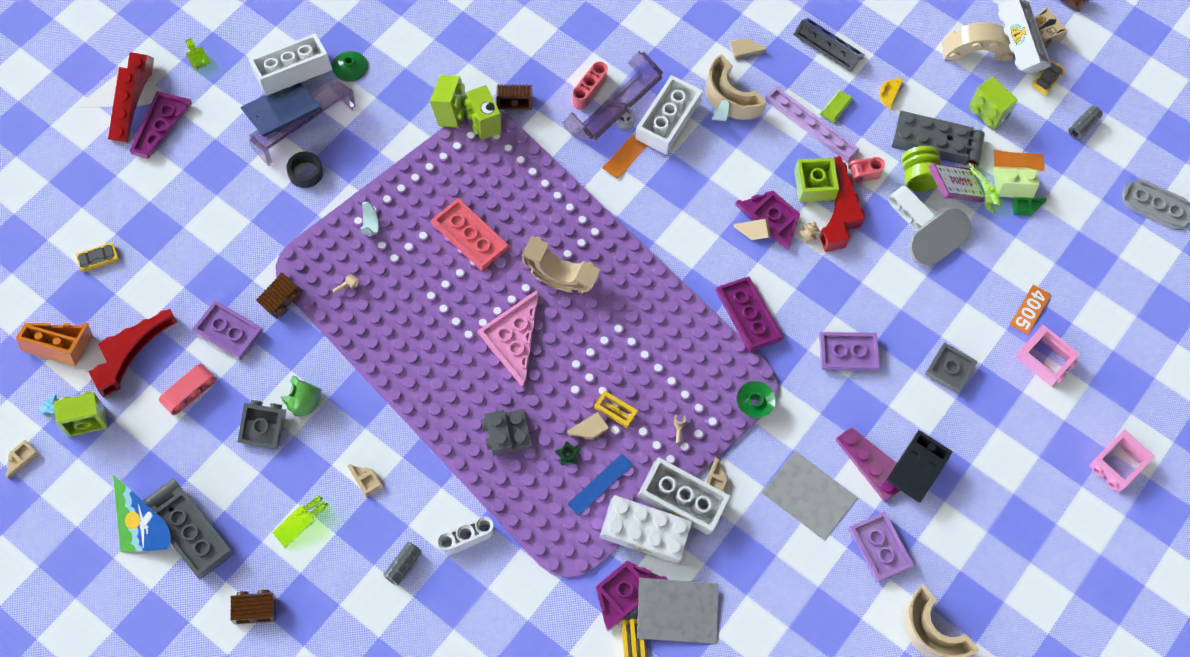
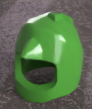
(302, 397)

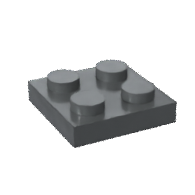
(951, 368)

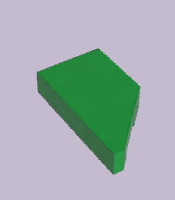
(1027, 206)

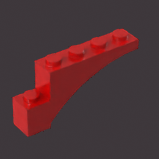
(127, 94)
(846, 212)
(122, 349)

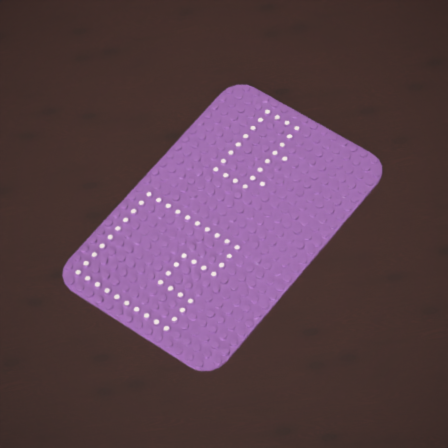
(420, 348)

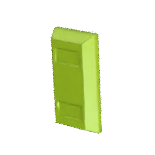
(836, 106)

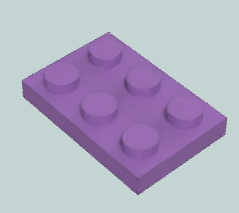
(227, 330)
(849, 351)
(880, 547)

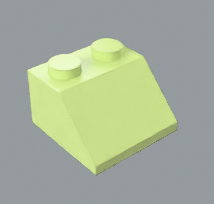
(1015, 181)

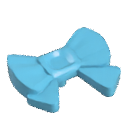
(48, 406)

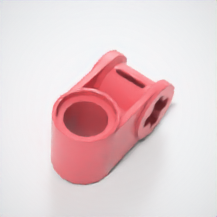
(863, 169)

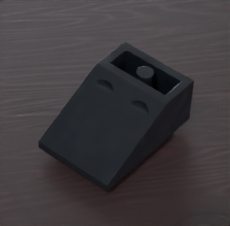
(919, 466)

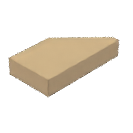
(745, 47)
(754, 229)
(589, 428)
(20, 458)
(717, 477)
(366, 479)

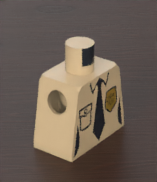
(1050, 27)

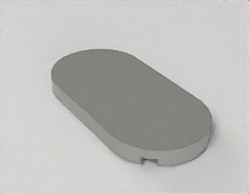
(1157, 204)
(939, 237)

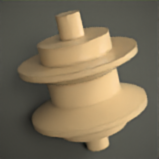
(810, 231)

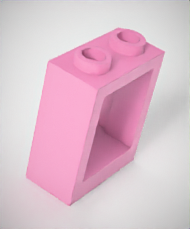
(1056, 345)
(1132, 448)

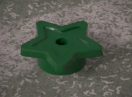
(567, 448)

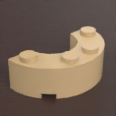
(975, 38)
(717, 88)
(557, 272)
(925, 636)

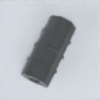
(1085, 122)
(402, 563)

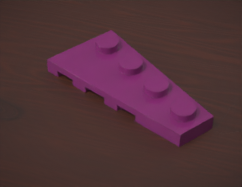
(158, 122)
(870, 462)

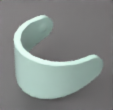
(722, 111)
(370, 220)

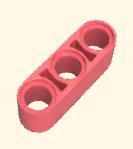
(596, 77)
(187, 389)

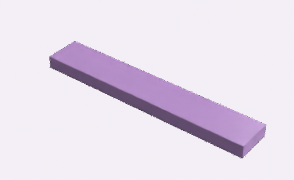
(811, 124)

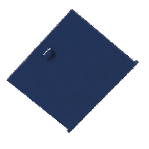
(280, 108)

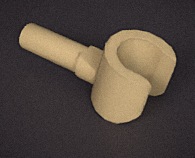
(350, 280)
(679, 425)

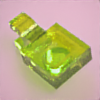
(196, 56)

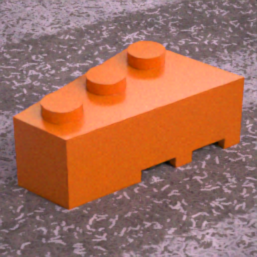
(55, 342)

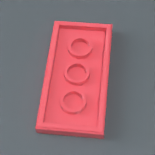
(470, 234)

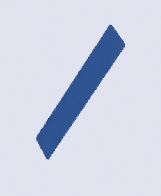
(600, 484)

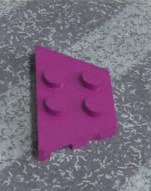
(780, 215)
(620, 592)

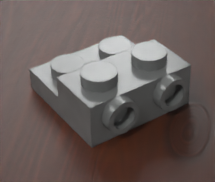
(261, 424)
(506, 431)

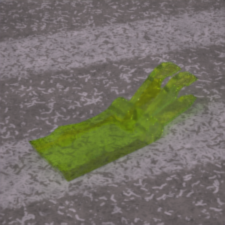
(991, 195)
(298, 521)

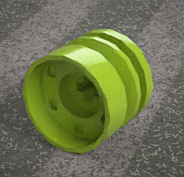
(916, 169)

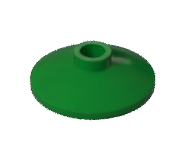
(351, 71)
(755, 391)

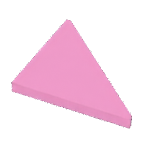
(511, 336)

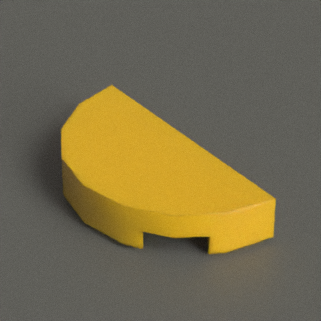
(889, 91)

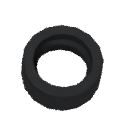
(303, 157)

